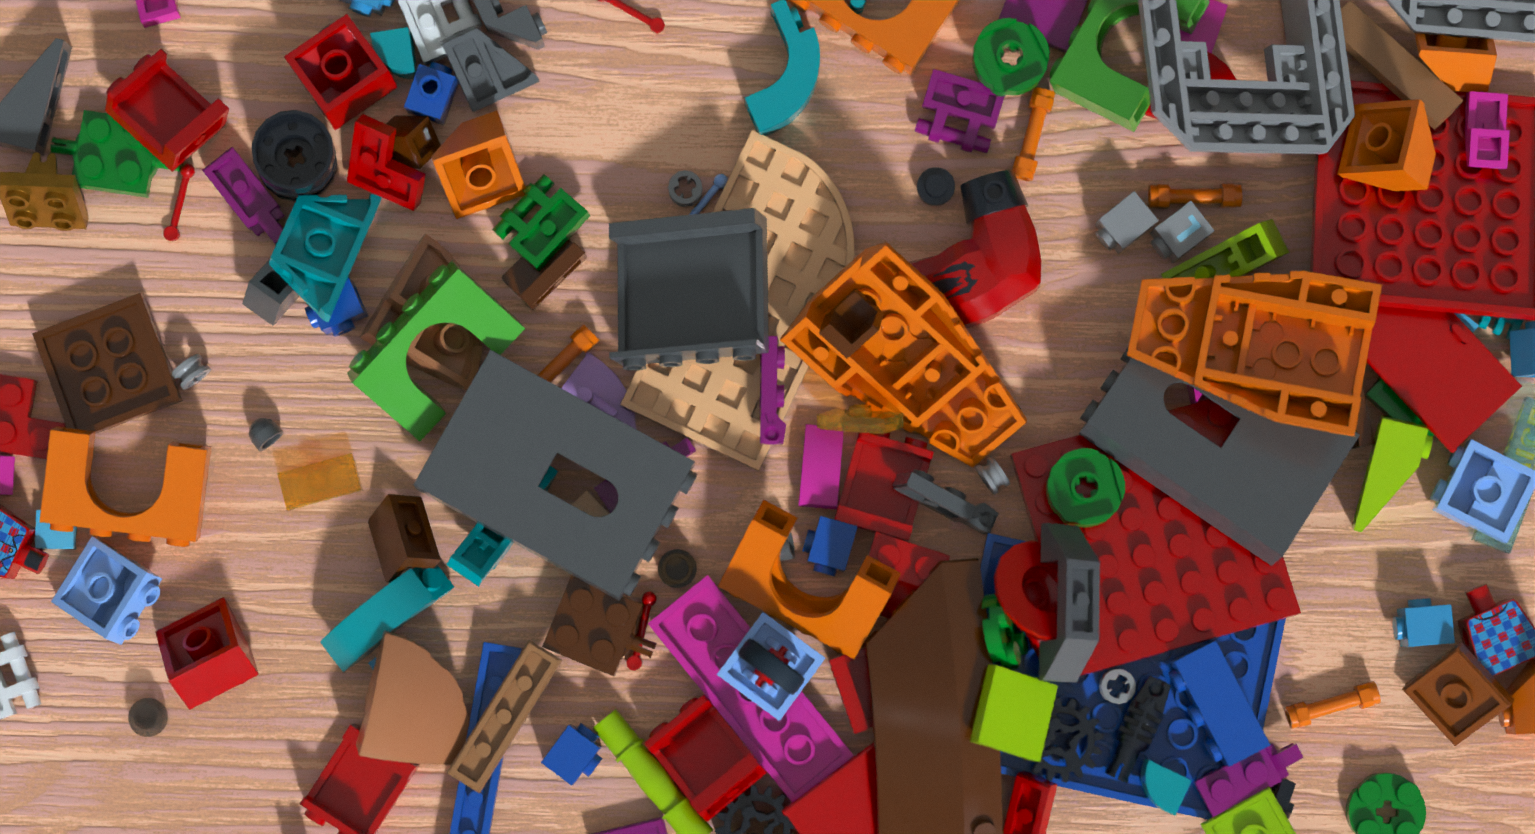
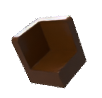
(413, 140)
(851, 323)

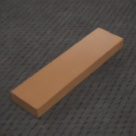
(1396, 66)
(504, 716)

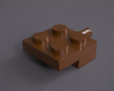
(595, 628)

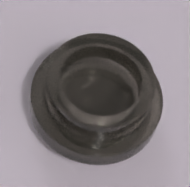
(148, 717)

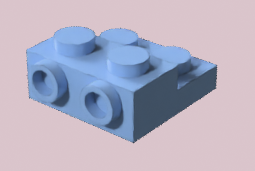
(1484, 490)
(107, 591)

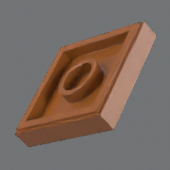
(1458, 694)

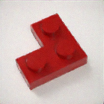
(376, 171)
(18, 430)

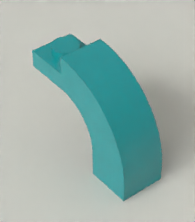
(787, 98)
(484, 548)
(385, 611)

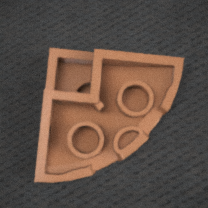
(441, 349)
(412, 707)

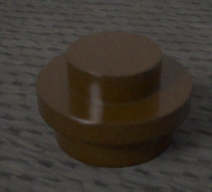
(677, 568)

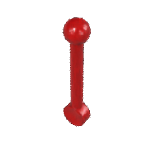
(656, 24)
(171, 232)
(648, 599)

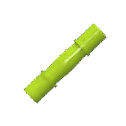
(650, 775)

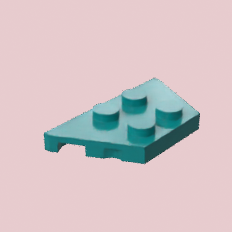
(322, 246)

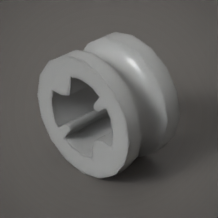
(674, 185)
(191, 371)
(992, 475)
(1121, 697)

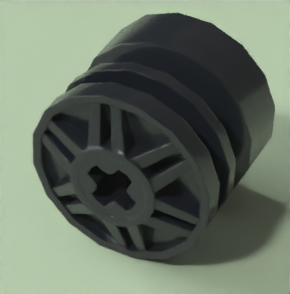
(286, 136)

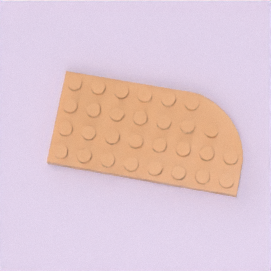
(806, 248)

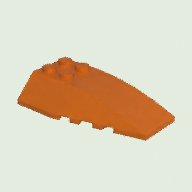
(1263, 341)
(916, 361)

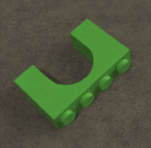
(1090, 82)
(447, 299)

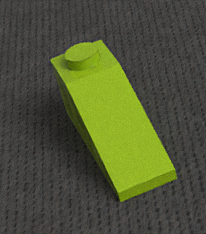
(1236, 255)
(1391, 463)

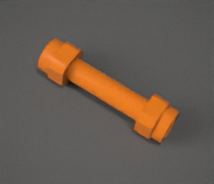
(1040, 103)
(1161, 196)
(582, 341)
(1363, 695)

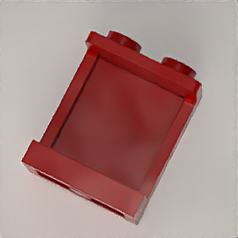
(164, 110)
(868, 489)
(854, 688)
(704, 757)
(356, 790)

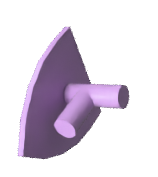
(599, 387)

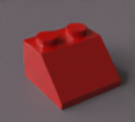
(341, 71)
(907, 558)
(206, 653)

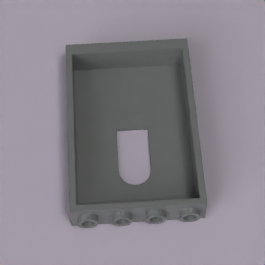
(502, 449)
(1249, 489)

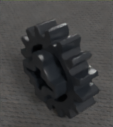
(1069, 755)
(749, 811)

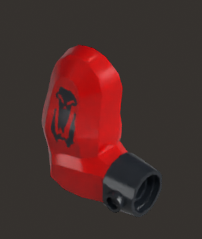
(998, 261)

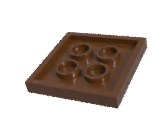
(107, 366)

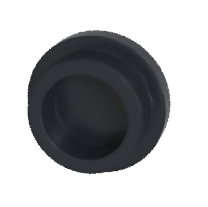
(935, 186)

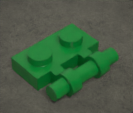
(548, 228)

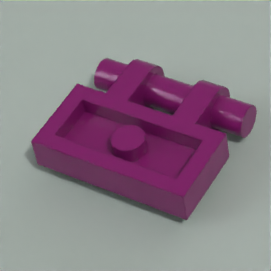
(963, 100)

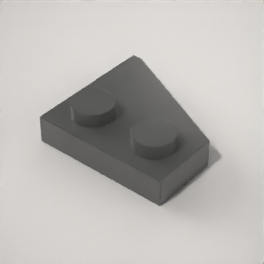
(485, 68)

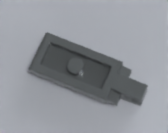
(947, 501)

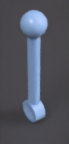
(719, 183)

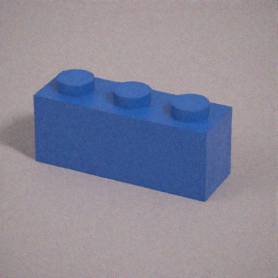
(1218, 704)

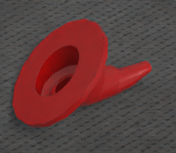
(1028, 591)

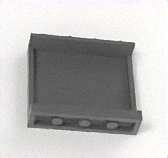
(691, 288)

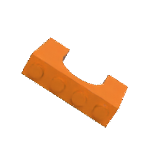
(898, 39)
(73, 502)
(836, 620)

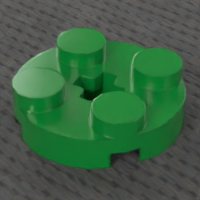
(1006, 78)
(1097, 469)
(1002, 635)
(1371, 795)

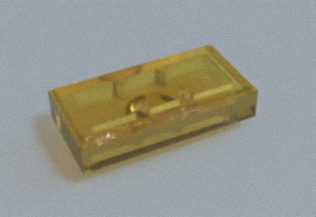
(860, 419)
(320, 482)

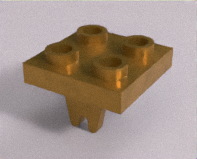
(42, 197)

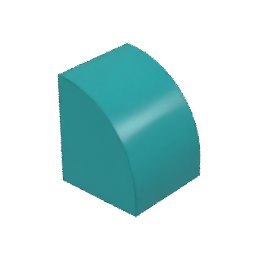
(396, 51)
(1163, 786)

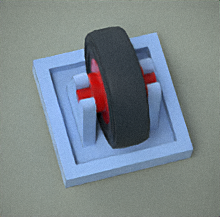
(771, 666)

